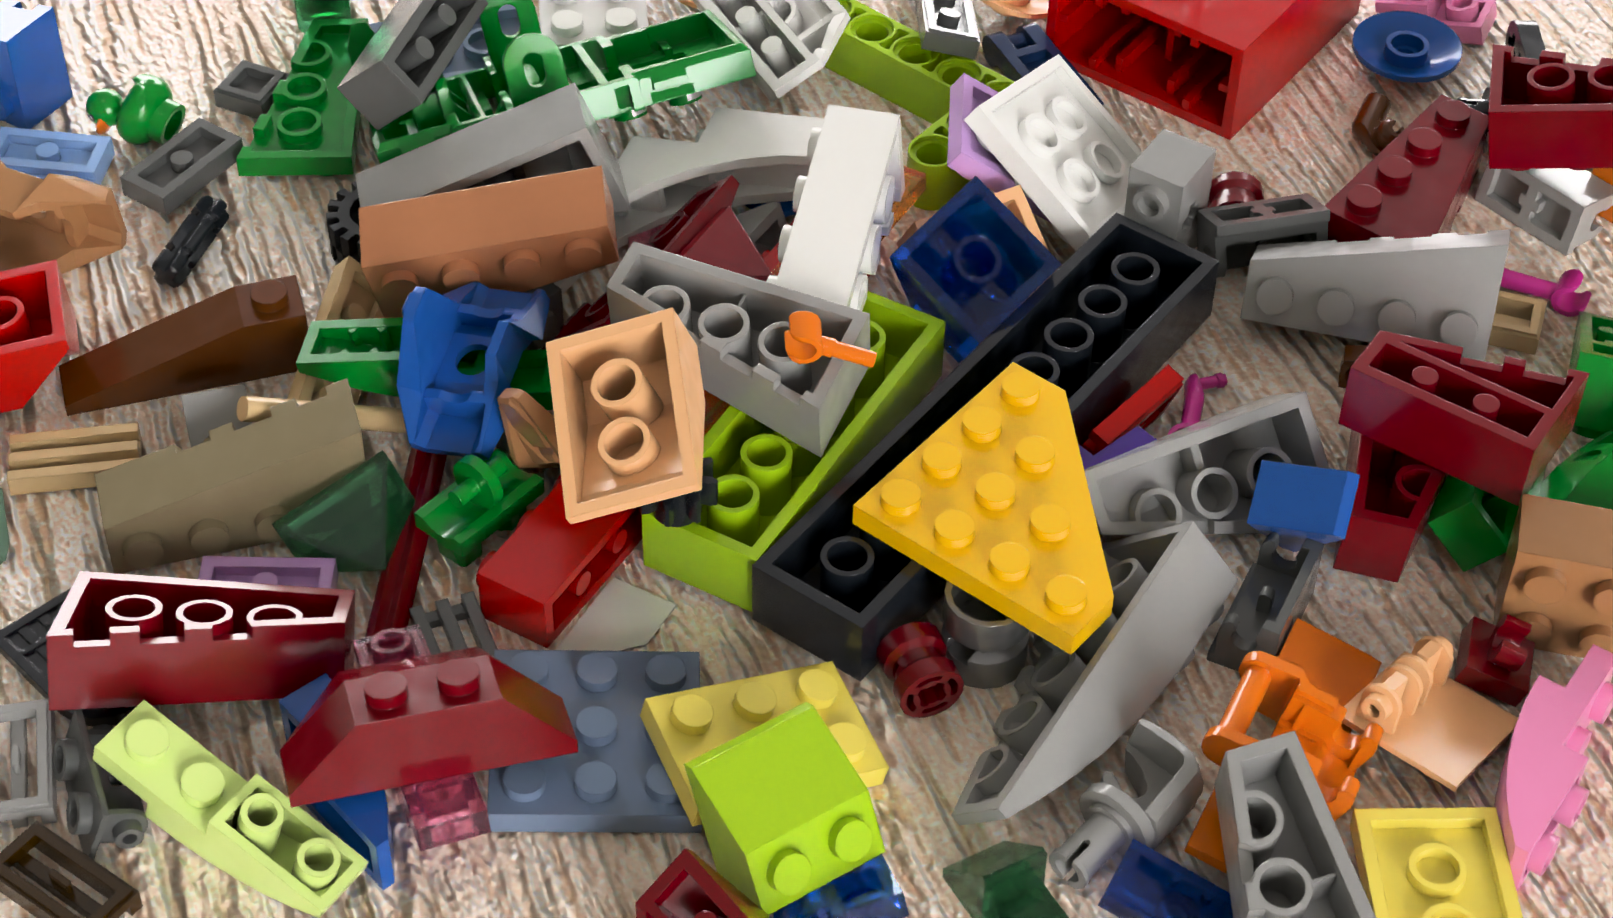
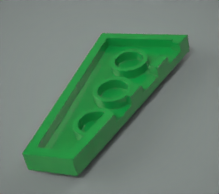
(310, 121)

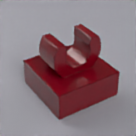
(1496, 658)

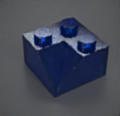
(971, 266)

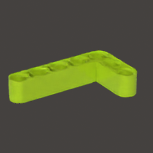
(891, 64)

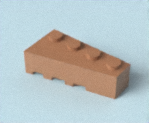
(492, 234)

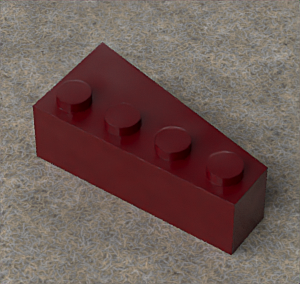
(192, 640)

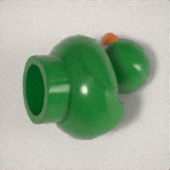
(144, 113)

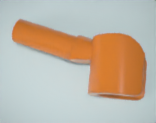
(806, 344)

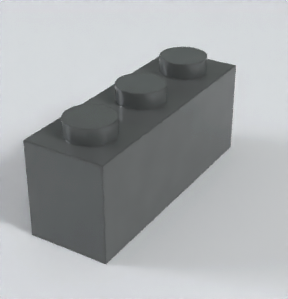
(408, 56)

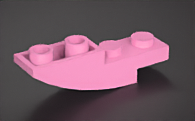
(1547, 762)

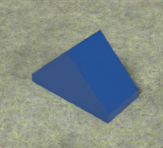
(1302, 503)

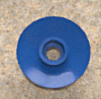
(1407, 46)

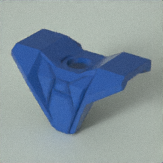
(439, 404)

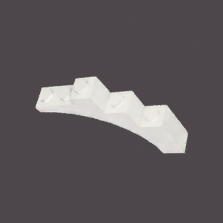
(754, 146)

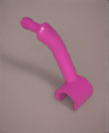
(1561, 293)
(1194, 398)

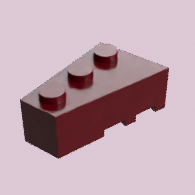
(1461, 413)

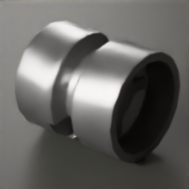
(981, 640)

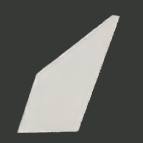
(618, 619)

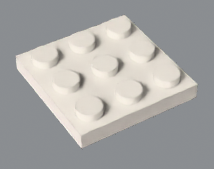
(1059, 148)

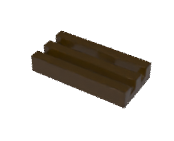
(120, 894)

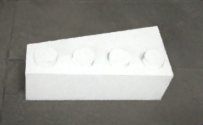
(843, 206)

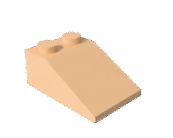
(627, 414)

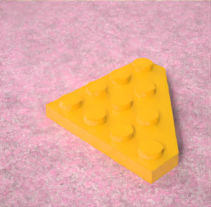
(1003, 510)

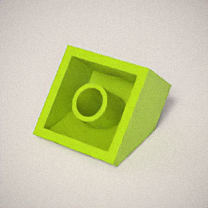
(784, 809)

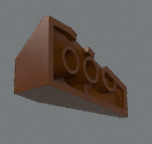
(218, 342)

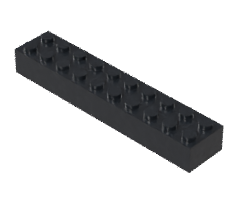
(1088, 328)

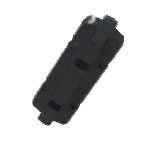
(190, 241)

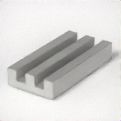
(45, 803)

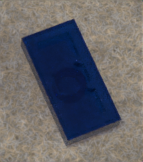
(1157, 887)

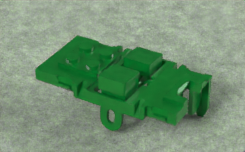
(612, 73)

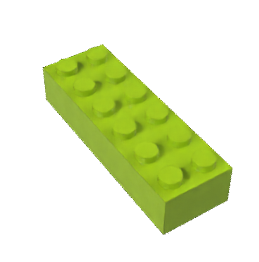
(774, 482)

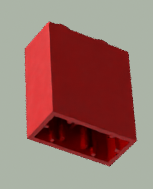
(1196, 57)

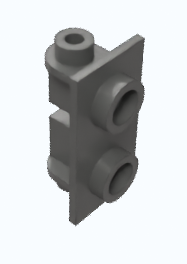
(95, 807)

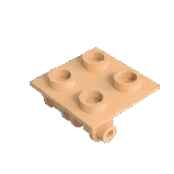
(1430, 716)

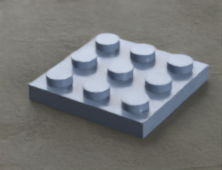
(616, 773)

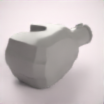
(1167, 791)

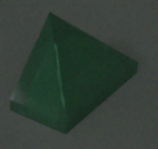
(352, 518)

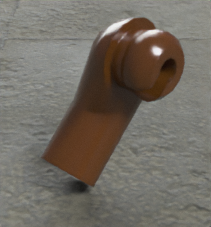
(1371, 123)

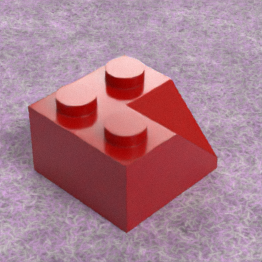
(34, 330)

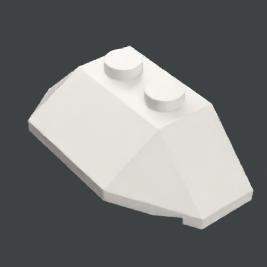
(784, 37)

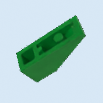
(1594, 354)

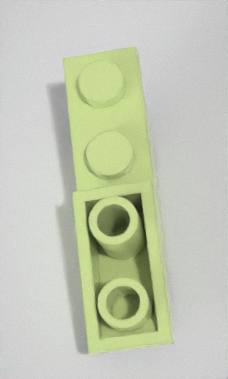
(224, 818)

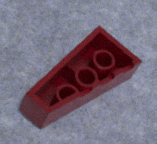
(1549, 112)
(1416, 179)
(1388, 509)

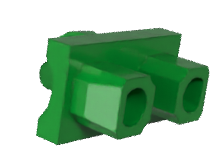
(478, 503)

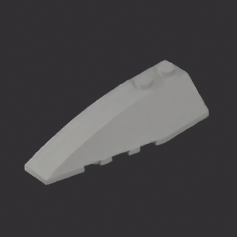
(1080, 704)

